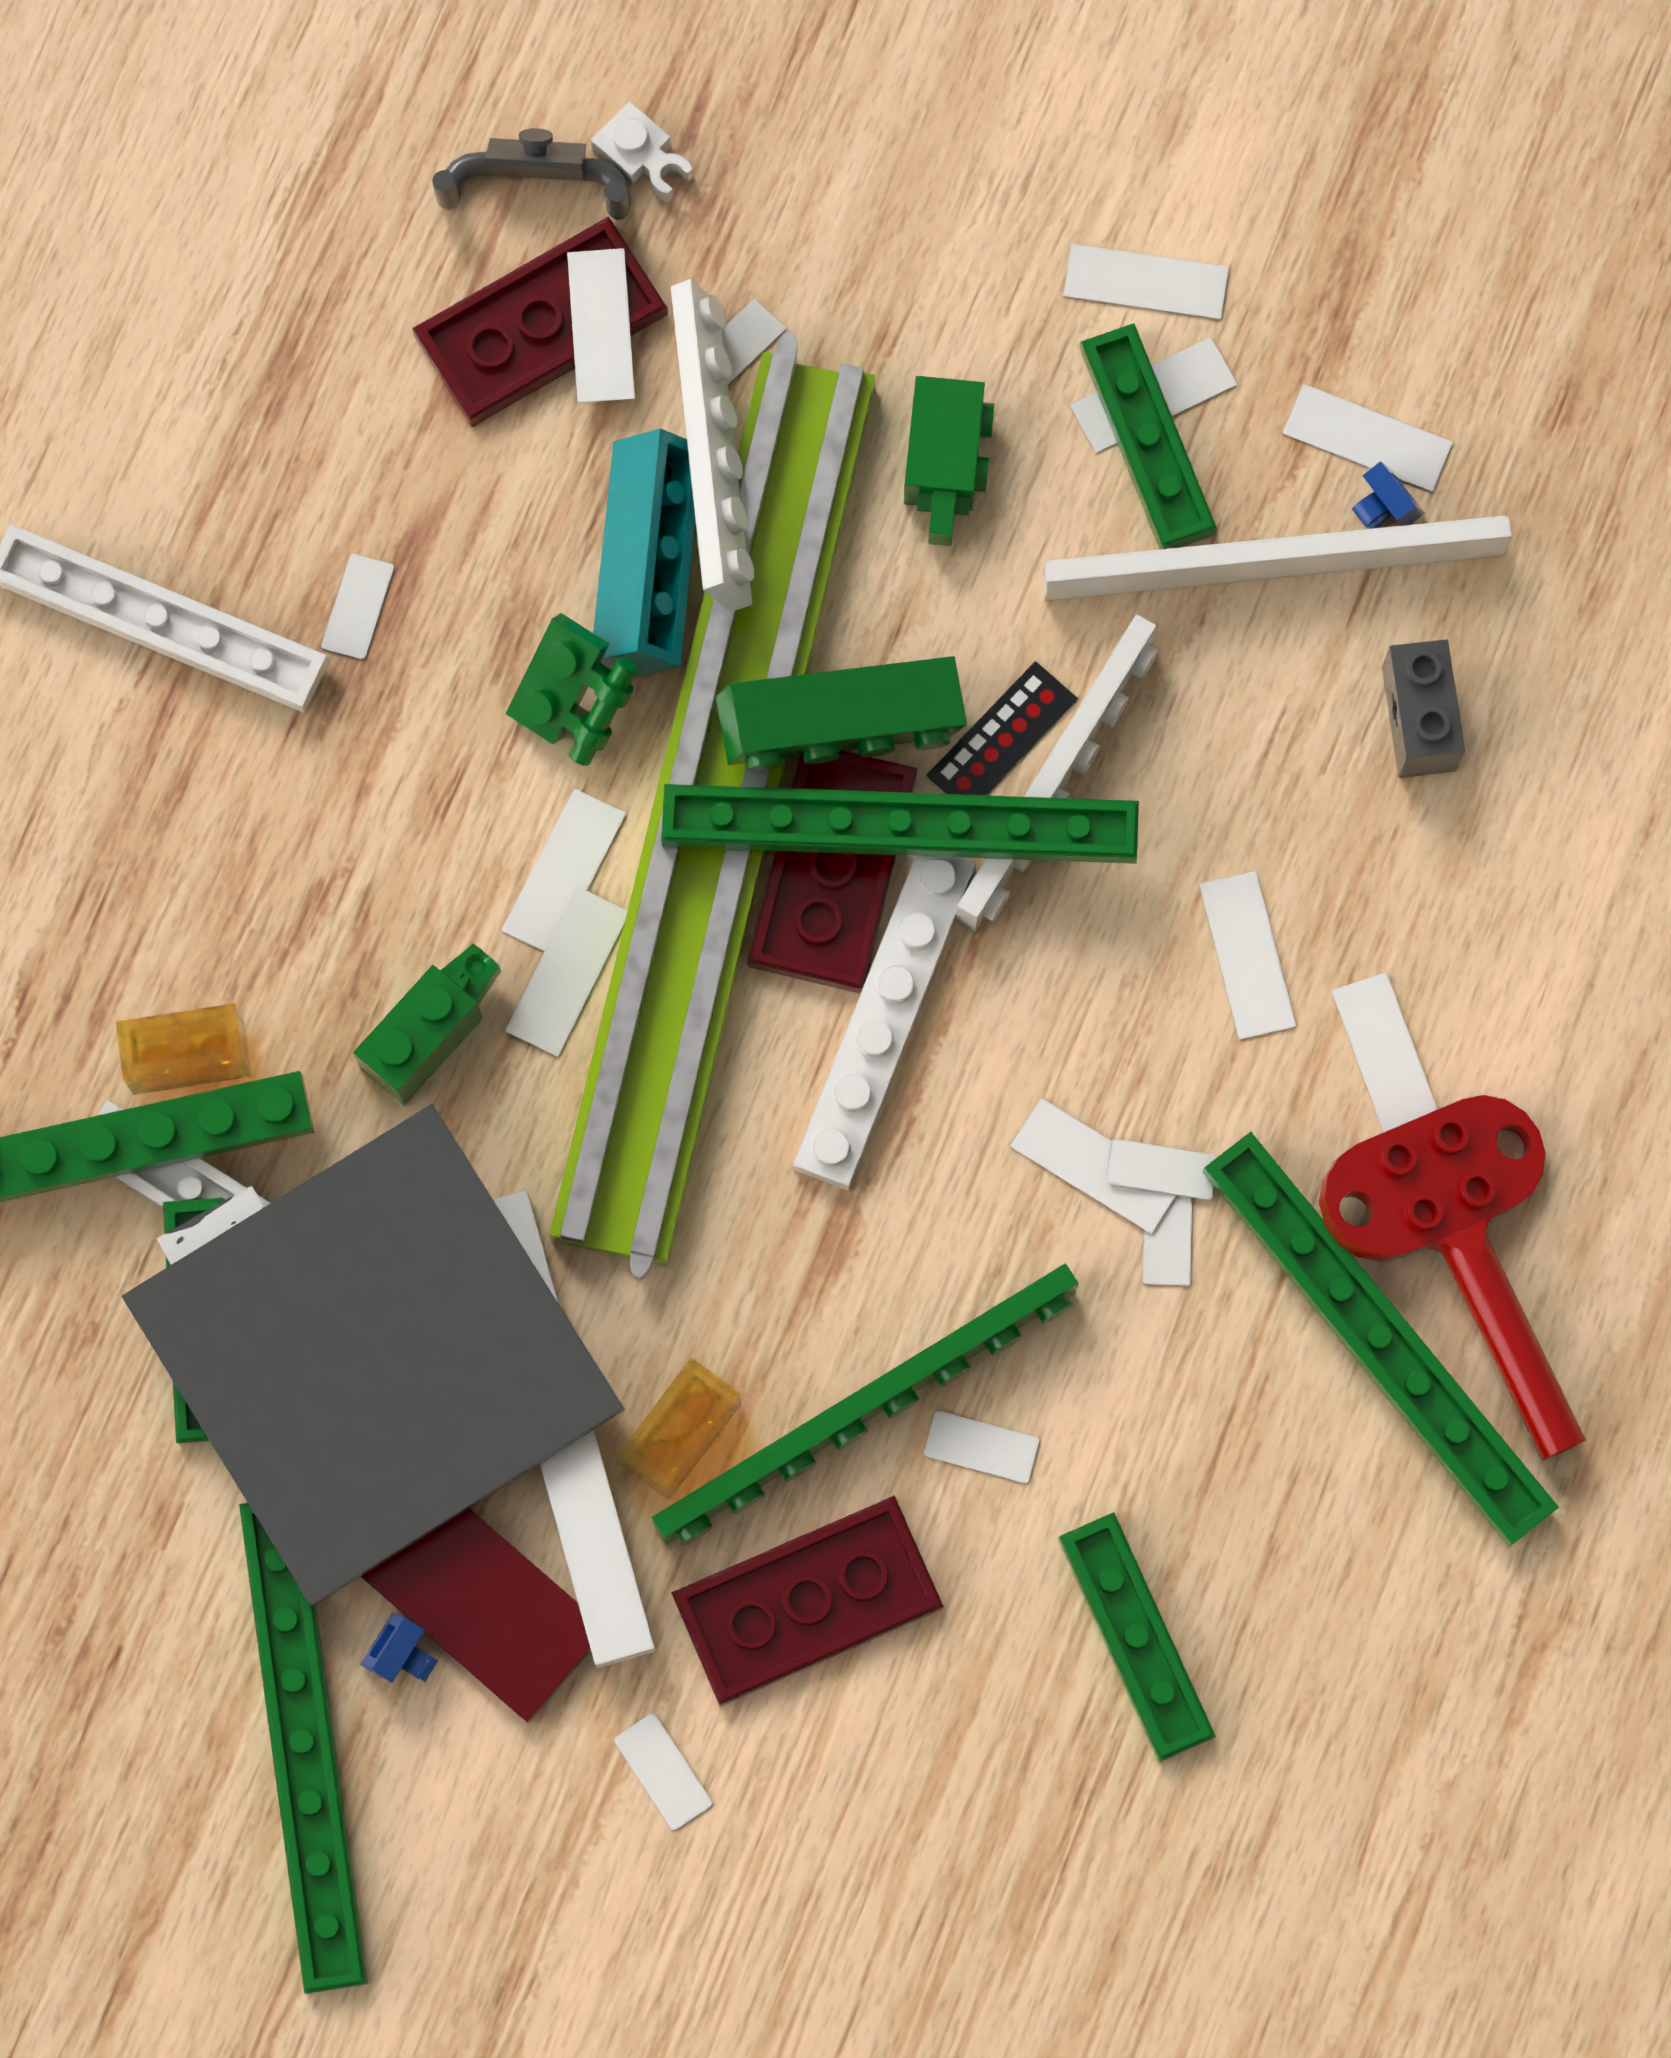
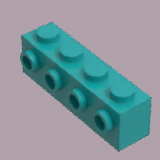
(646, 552)

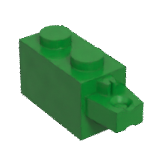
(944, 451)
(427, 1024)

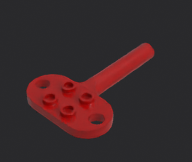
(1438, 1190)

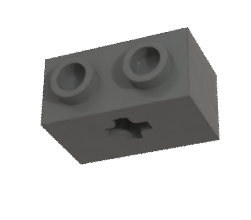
(1423, 708)

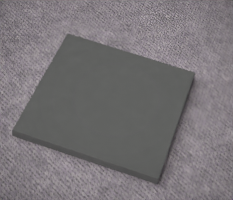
(372, 1354)

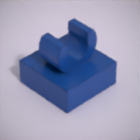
(1388, 499)
(396, 1650)

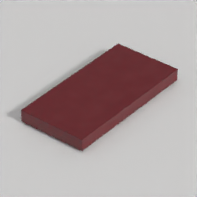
(520, 327)
(828, 906)
(807, 1600)
(488, 1610)

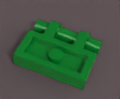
(557, 681)

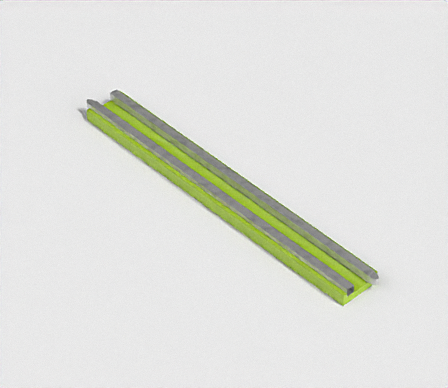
(696, 903)

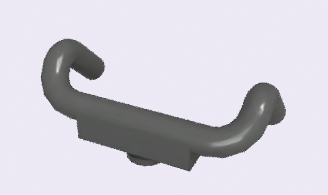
(534, 157)

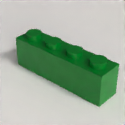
(841, 712)

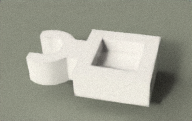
(639, 148)

